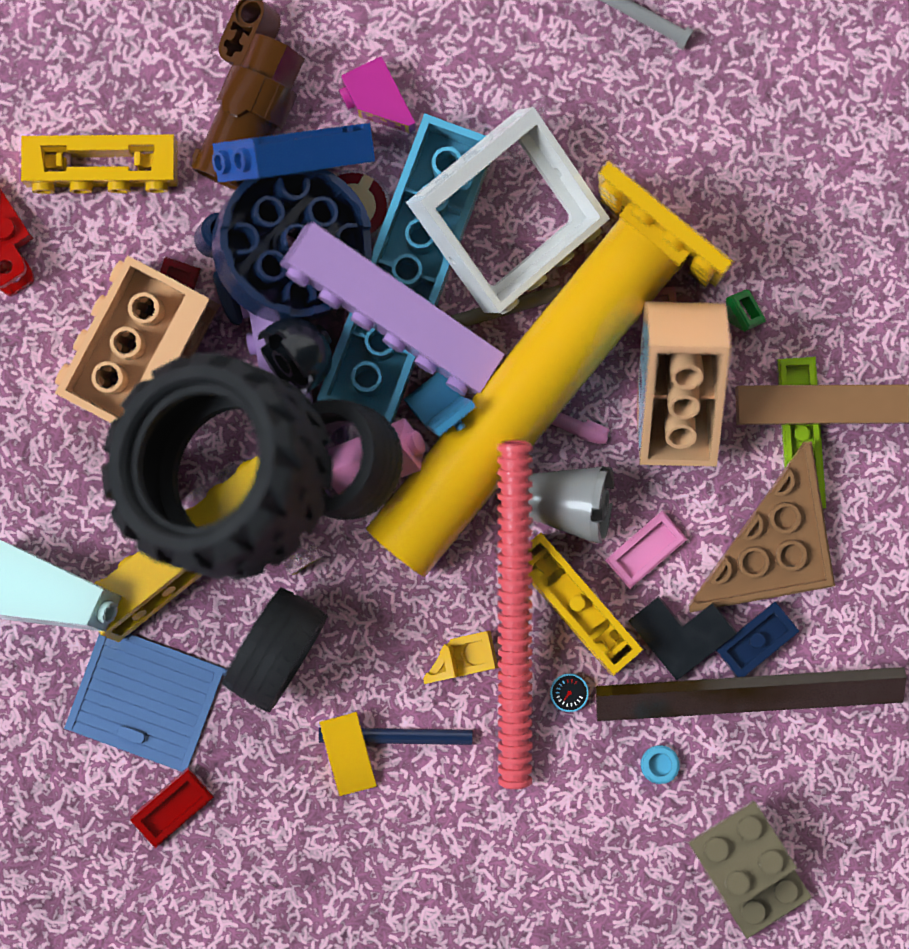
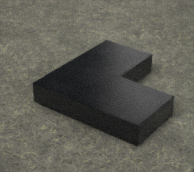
(681, 645)

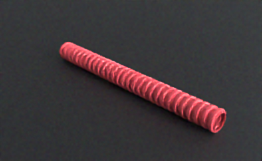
(515, 614)

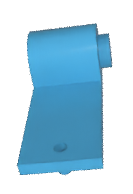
(438, 405)

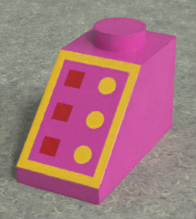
(376, 96)

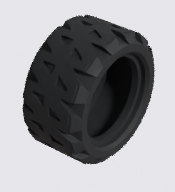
(148, 450)

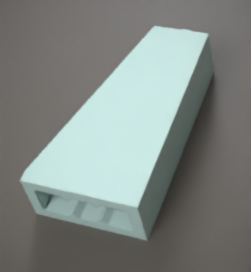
(50, 595)

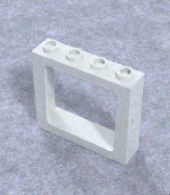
(562, 177)

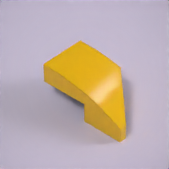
(464, 657)

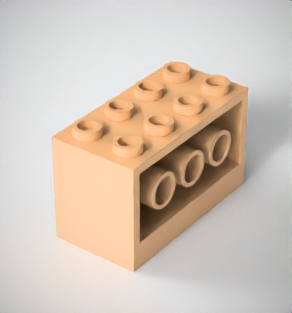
(170, 333)

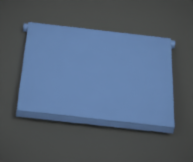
(145, 699)

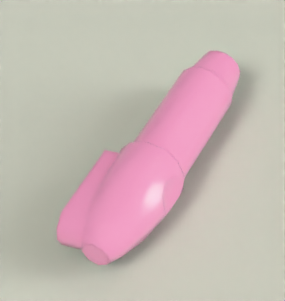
(584, 430)

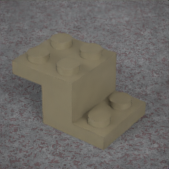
(750, 869)

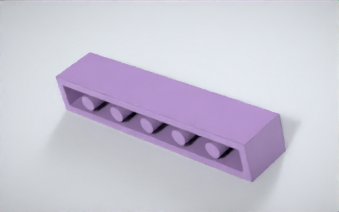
(391, 309)

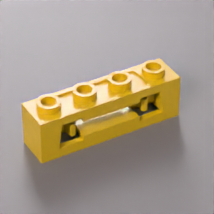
(81, 180)
(580, 607)

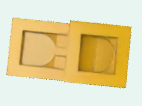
(348, 754)

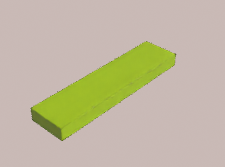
(801, 372)

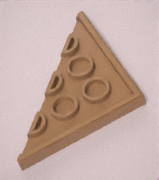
(779, 547)

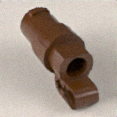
(258, 86)

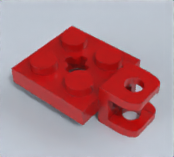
(12, 237)

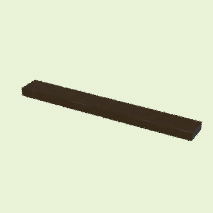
(750, 694)

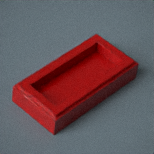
(171, 807)

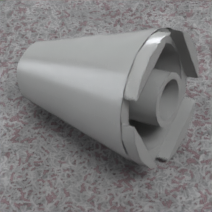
(574, 501)

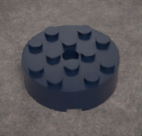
(253, 235)

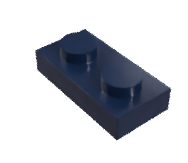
(757, 640)

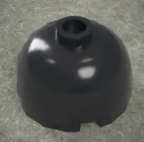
(297, 352)

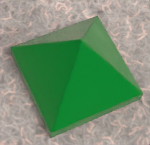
(737, 315)

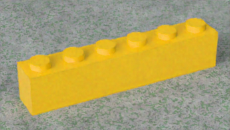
(150, 584)

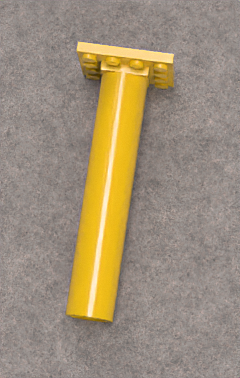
(545, 369)

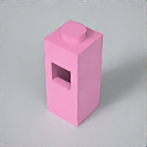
(348, 455)

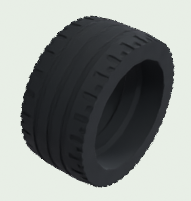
(379, 463)
(274, 649)

